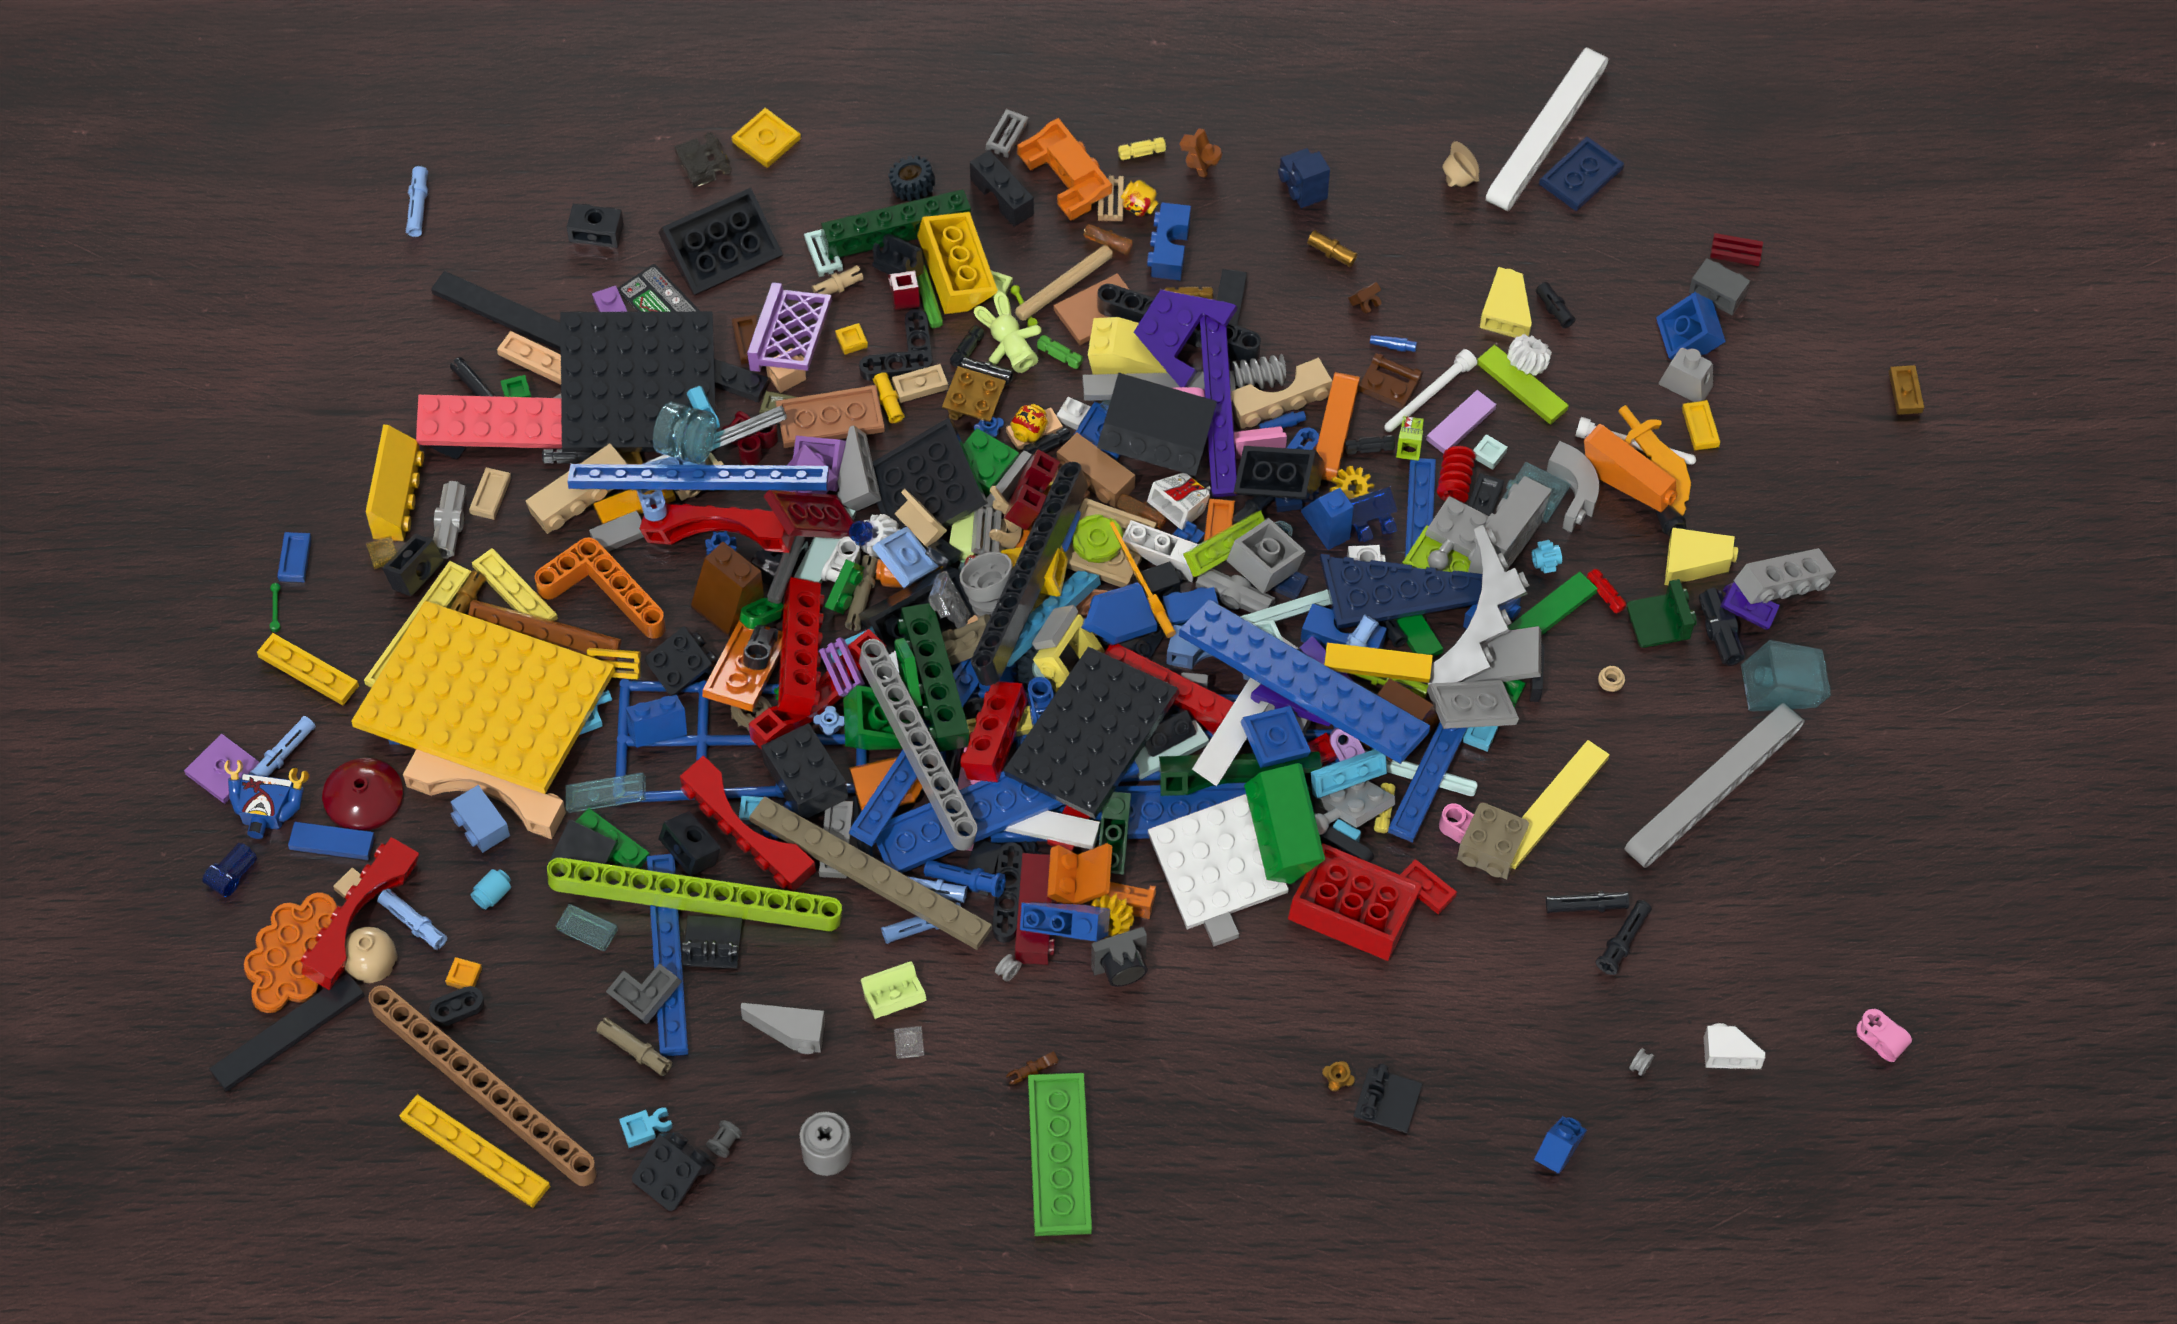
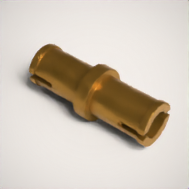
(1332, 248)
(468, 592)

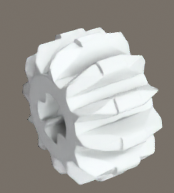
(1529, 354)
(882, 527)

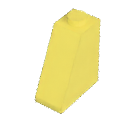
(1507, 305)
(1698, 555)

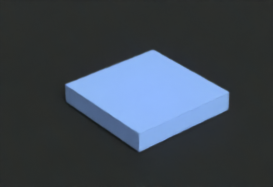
(905, 557)

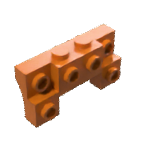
(1071, 163)

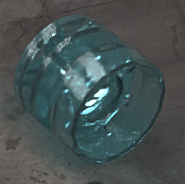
(684, 432)

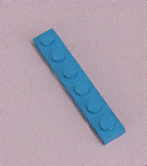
(1072, 593)

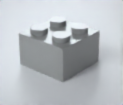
(1266, 555)

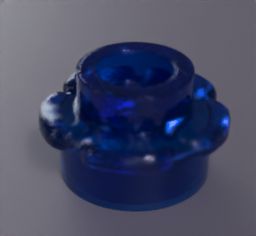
(856, 531)

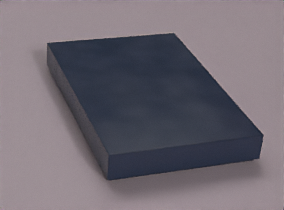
(1581, 173)

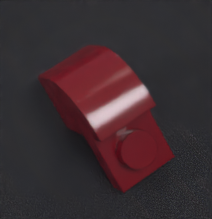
(904, 290)

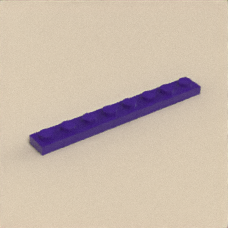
(1218, 388)

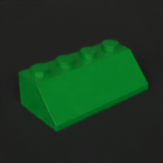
(1284, 823)

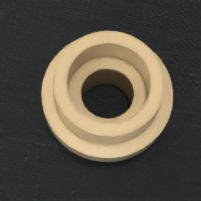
(1614, 673)

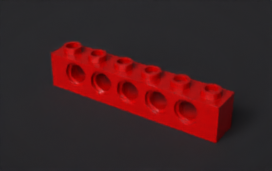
(800, 647)

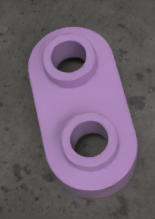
(1347, 750)

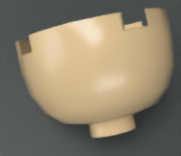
(369, 954)

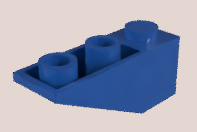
(1066, 920)

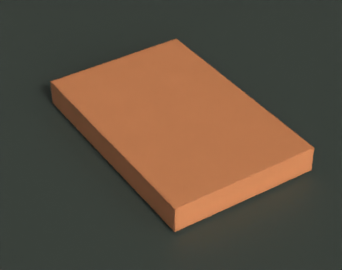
(1080, 310)

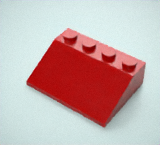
(1355, 902)

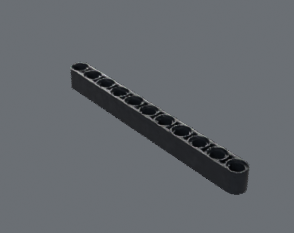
(1028, 574)

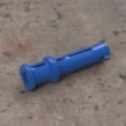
(975, 879)

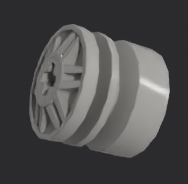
(984, 580)

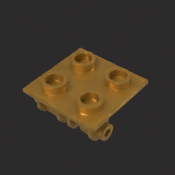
(973, 395)

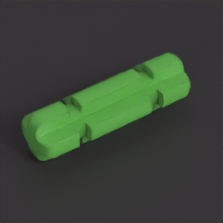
(1059, 351)

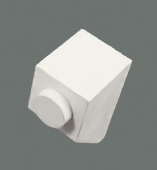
(1730, 1048)

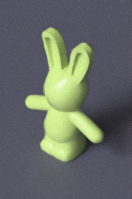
(1006, 331)

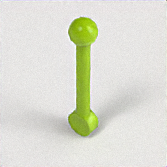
(1015, 290)

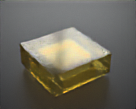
(381, 551)

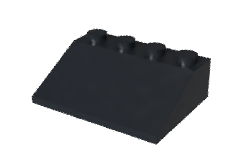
(720, 241)
(1157, 424)

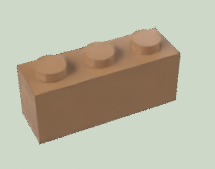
(1103, 474)

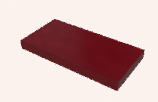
(810, 514)

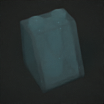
(1785, 675)

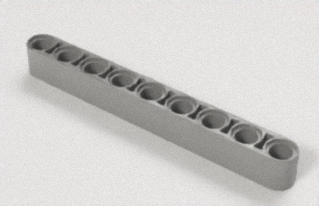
(918, 755)
(1714, 785)

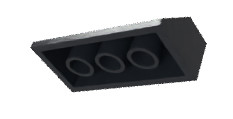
(883, 616)

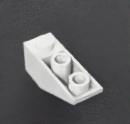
(1159, 547)

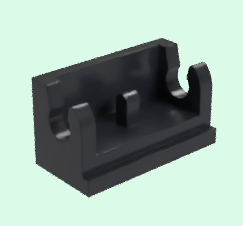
(897, 256)

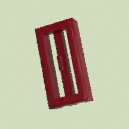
(1736, 246)

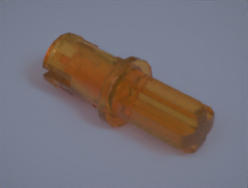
(1109, 238)
(1141, 509)

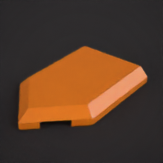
(869, 776)

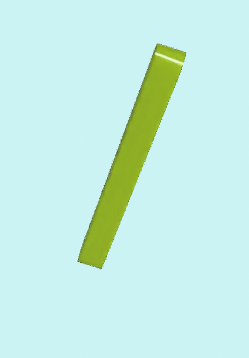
(684, 885)

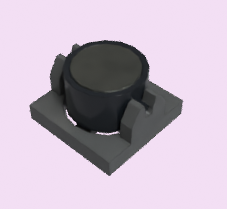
(1122, 957)

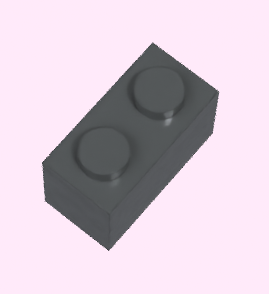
(1720, 285)

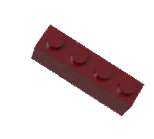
(1034, 946)

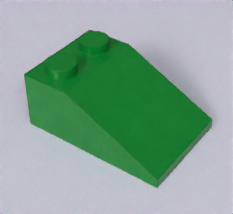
(866, 722)

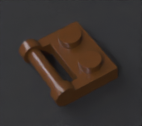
(1388, 388)

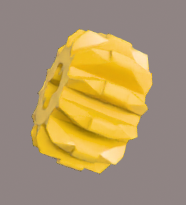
(1352, 477)
(1120, 913)

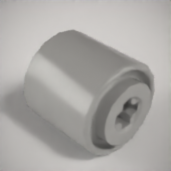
(824, 1155)

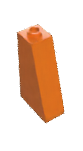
(1628, 469)

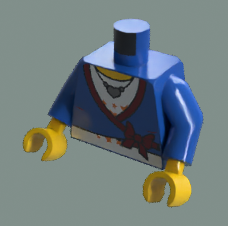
(264, 800)

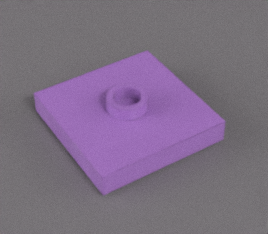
(209, 766)

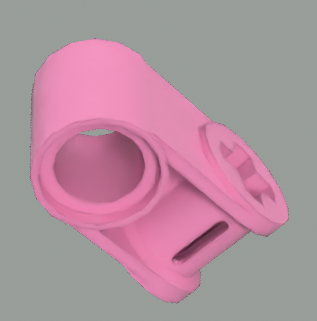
(1455, 830)
(1884, 1036)

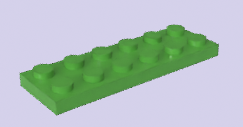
(1059, 1154)

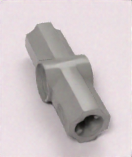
(449, 518)
(1235, 591)

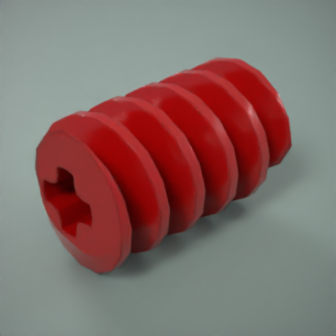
(1456, 473)

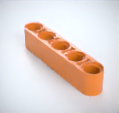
(1337, 422)

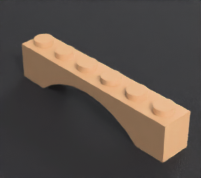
(436, 775)

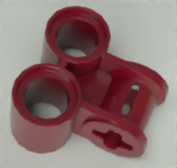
(754, 441)

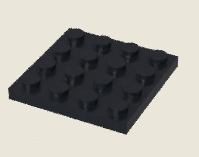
(934, 472)

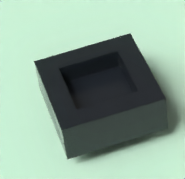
(943, 553)

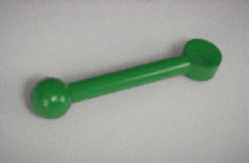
(275, 625)

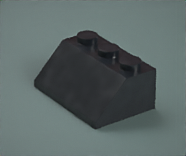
(1279, 472)

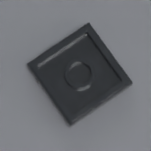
(584, 845)

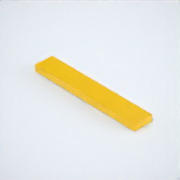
(475, 1151)

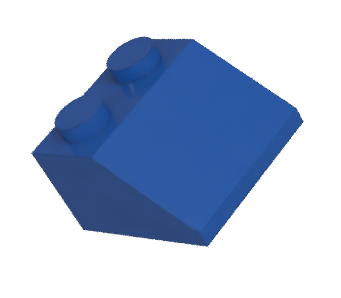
(1691, 326)

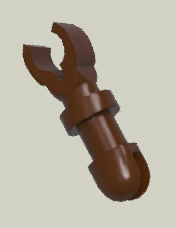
(1033, 1068)

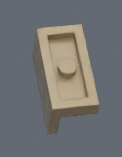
(920, 520)

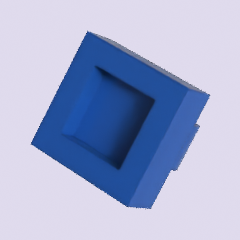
(1190, 533)

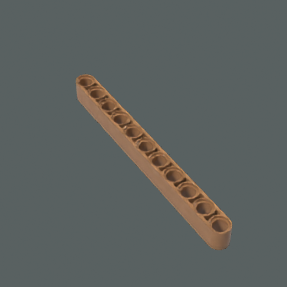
(487, 1095)

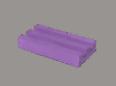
(832, 649)

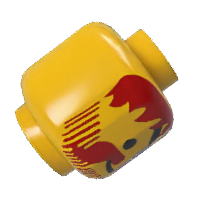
(1139, 198)
(1029, 423)

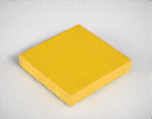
(766, 137)

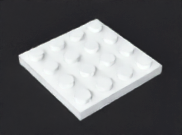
(1213, 862)

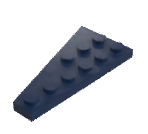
(1393, 589)

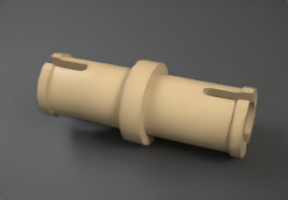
(838, 281)

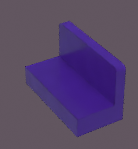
(1758, 613)

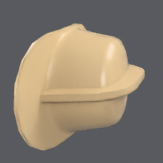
(1460, 166)

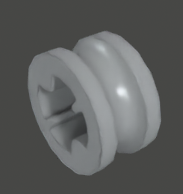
(1008, 967)
(1641, 1062)

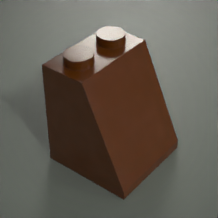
(725, 587)
(1409, 702)

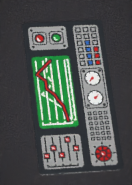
(654, 292)

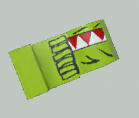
(1411, 436)

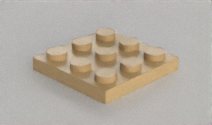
(1117, 570)

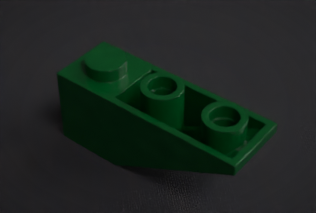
(1115, 828)

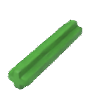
(928, 300)

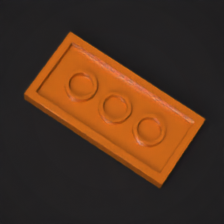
(734, 682)

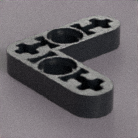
(913, 355)

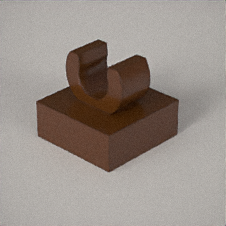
(1364, 295)

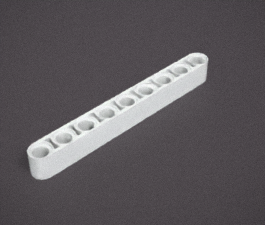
(1546, 129)

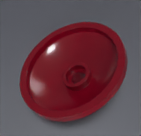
(364, 806)

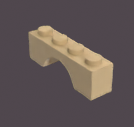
(1254, 406)

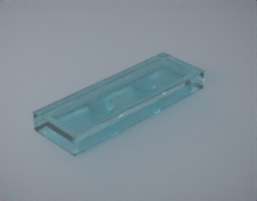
(605, 792)

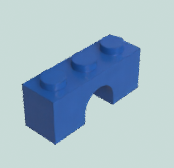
(1171, 224)
(1321, 626)

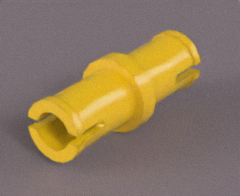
(888, 398)

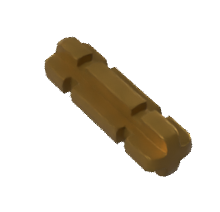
(1205, 292)

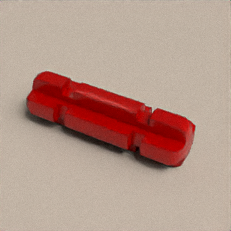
(1607, 591)

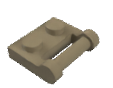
(963, 641)

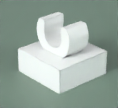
(1072, 413)

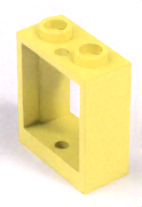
(1049, 661)

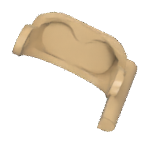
(1010, 539)

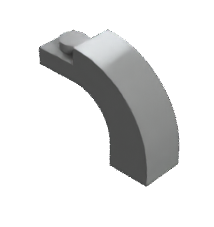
(1576, 469)

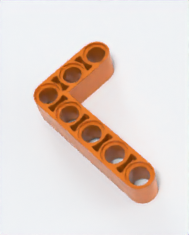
(608, 581)

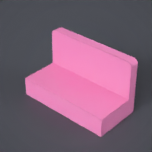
(1259, 437)

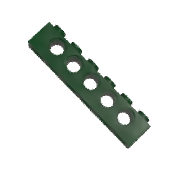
(903, 221)
(954, 732)

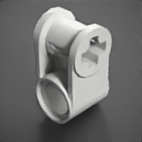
(836, 561)

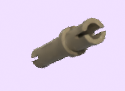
(862, 593)
(642, 1052)

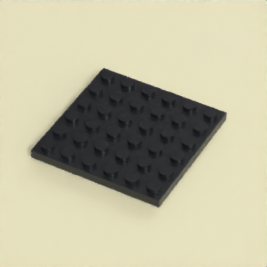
(625, 370)

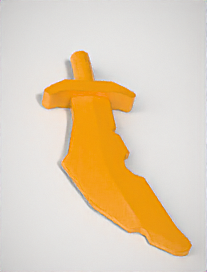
(1659, 454)
(1154, 602)

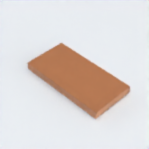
(831, 414)

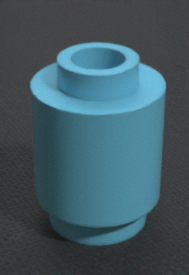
(491, 888)

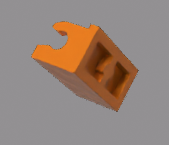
(1139, 898)

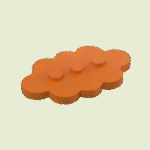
(280, 946)

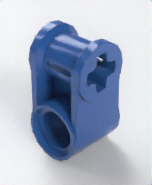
(1039, 702)

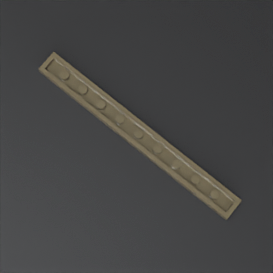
(871, 873)

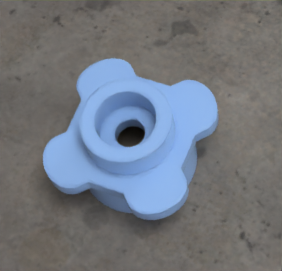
(832, 727)

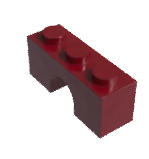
(1029, 495)

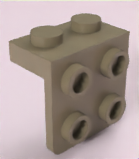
(1492, 840)

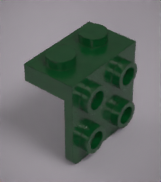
(1662, 617)

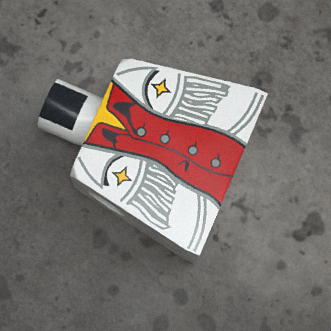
(1179, 498)

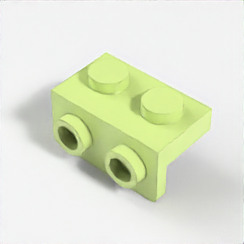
(892, 990)

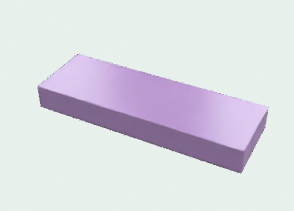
(1461, 421)

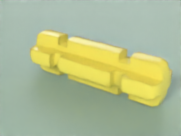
(1141, 148)
(1383, 819)

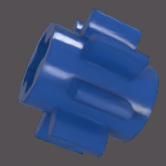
(718, 538)

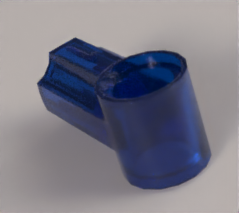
(225, 876)

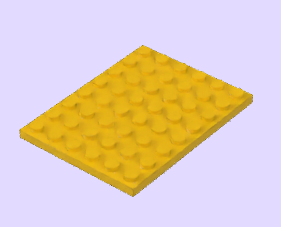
(484, 696)

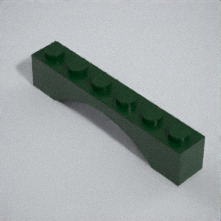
(1179, 779)

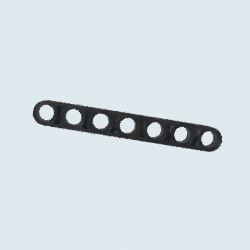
(1124, 298)

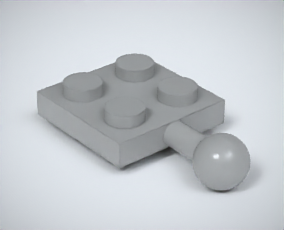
(1454, 530)
(1353, 805)

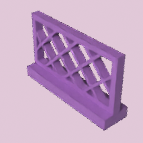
(770, 326)

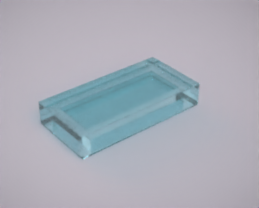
(586, 927)

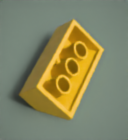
(956, 261)
(393, 485)

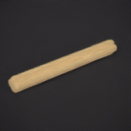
(1063, 282)

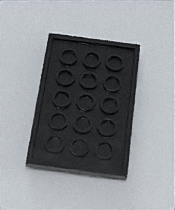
(1091, 732)

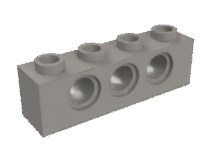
(1785, 576)

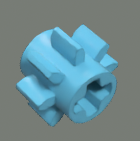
(1546, 556)

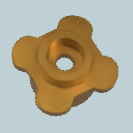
(1338, 1068)

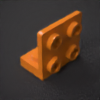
(1081, 876)

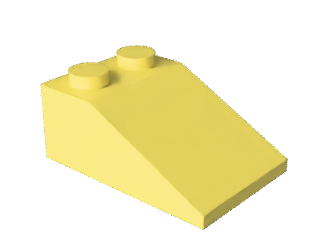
(1118, 350)

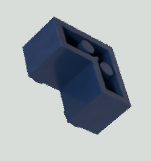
(1305, 176)

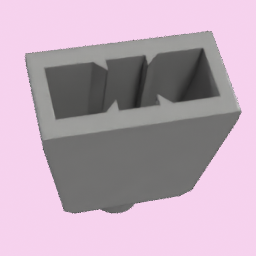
(1689, 375)

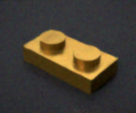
(1906, 389)

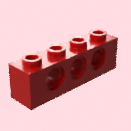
(994, 731)

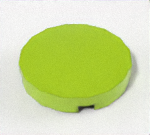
(1095, 539)

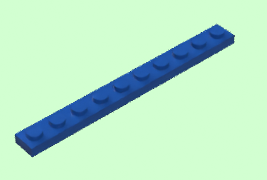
(698, 477)
(901, 774)

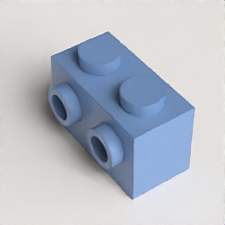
(479, 818)

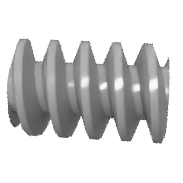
(1260, 372)

